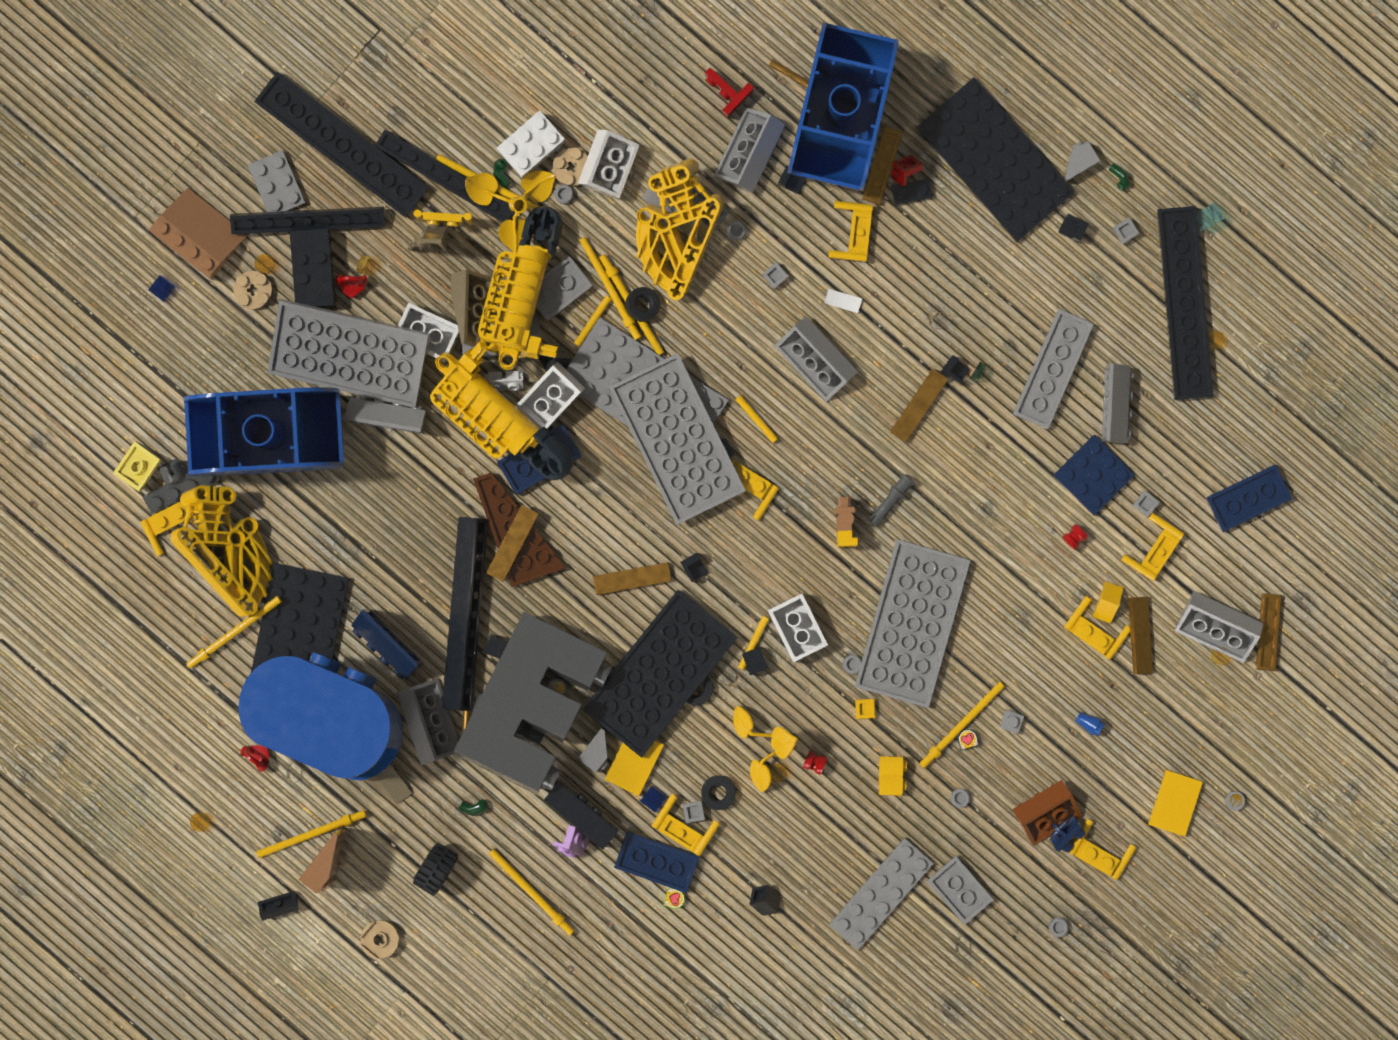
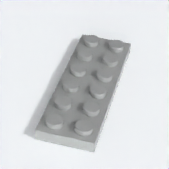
(1053, 369)
(881, 894)

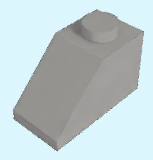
(1080, 160)
(596, 752)

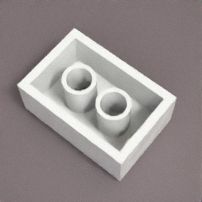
(531, 144)
(608, 163)
(442, 332)
(550, 396)
(797, 627)

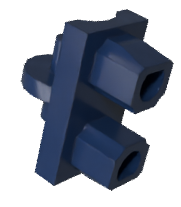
(1065, 832)

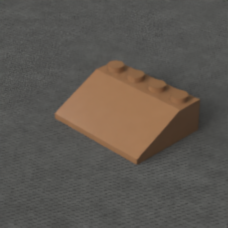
(197, 233)
(322, 870)

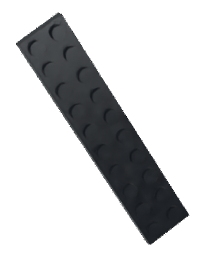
(341, 144)
(1184, 303)

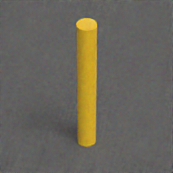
(593, 320)
(756, 418)
(755, 639)

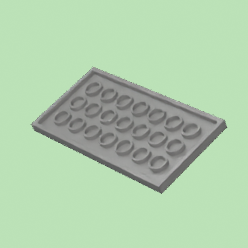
(348, 353)
(613, 356)
(677, 438)
(912, 623)

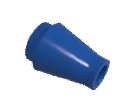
(1090, 723)

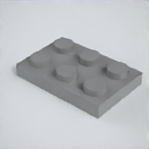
(276, 183)
(561, 288)
(960, 890)

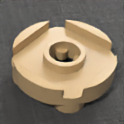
(561, 162)
(244, 283)
(379, 928)

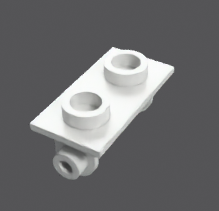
(512, 382)

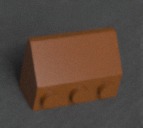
(1045, 809)

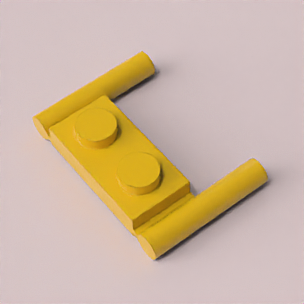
(435, 218)
(859, 231)
(757, 486)
(162, 522)
(1159, 551)
(1093, 635)
(681, 832)
(1099, 858)

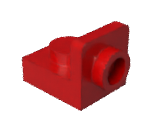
(904, 168)

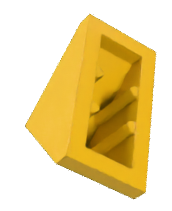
(1108, 602)

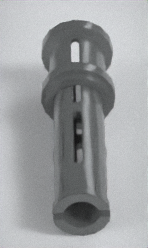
(897, 492)

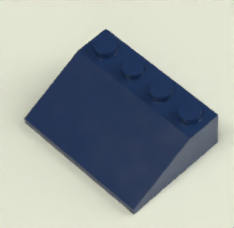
(386, 643)

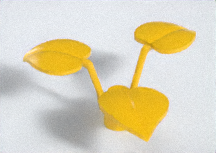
(537, 187)
(781, 742)

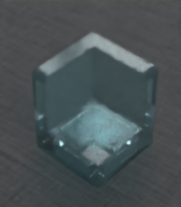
(1209, 216)

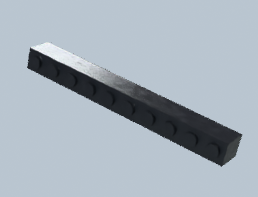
(465, 613)

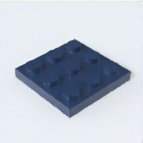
(1093, 475)

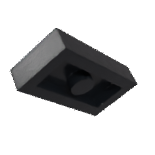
(912, 192)
(278, 905)

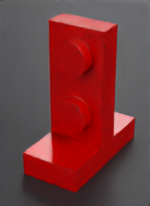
(728, 92)

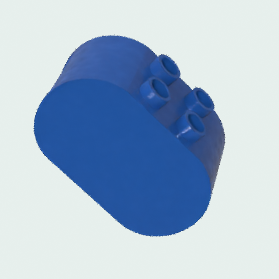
(843, 106)
(263, 431)
(321, 716)

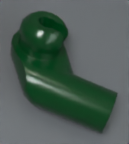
(499, 172)
(1122, 175)
(475, 809)

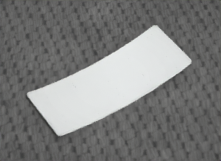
(843, 300)

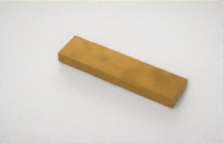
(882, 165)
(919, 405)
(512, 543)
(632, 578)
(1140, 635)
(1268, 641)

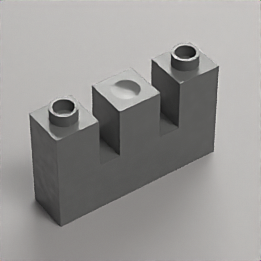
(517, 697)

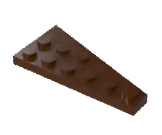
(535, 555)

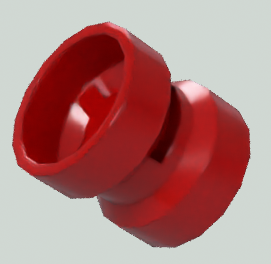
(1074, 537)
(819, 764)

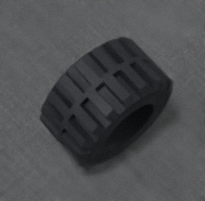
(435, 869)

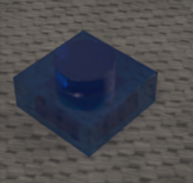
(161, 288)
(653, 799)

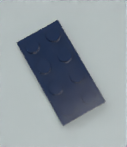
(521, 473)
(1248, 498)
(656, 862)

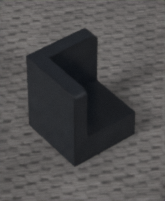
(791, 182)
(1073, 228)
(563, 357)
(955, 370)
(694, 567)
(495, 646)
(754, 661)
(765, 900)

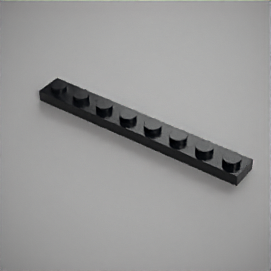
(438, 173)
(307, 220)

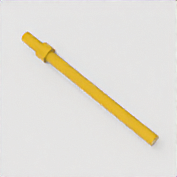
(468, 173)
(612, 273)
(628, 321)
(204, 653)
(936, 750)
(346, 820)
(558, 919)

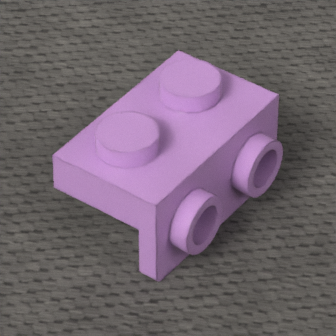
(573, 844)

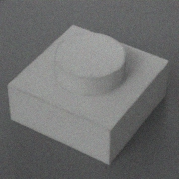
(1125, 230)
(775, 275)
(1145, 503)
(1011, 721)
(693, 811)

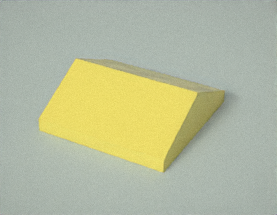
(137, 466)

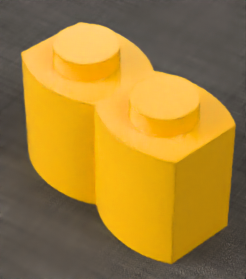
(891, 775)

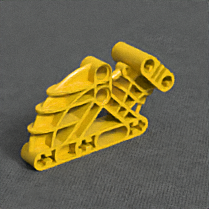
(678, 185)
(208, 506)

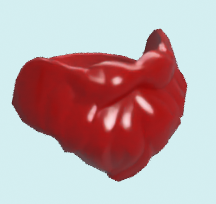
(351, 285)
(257, 755)

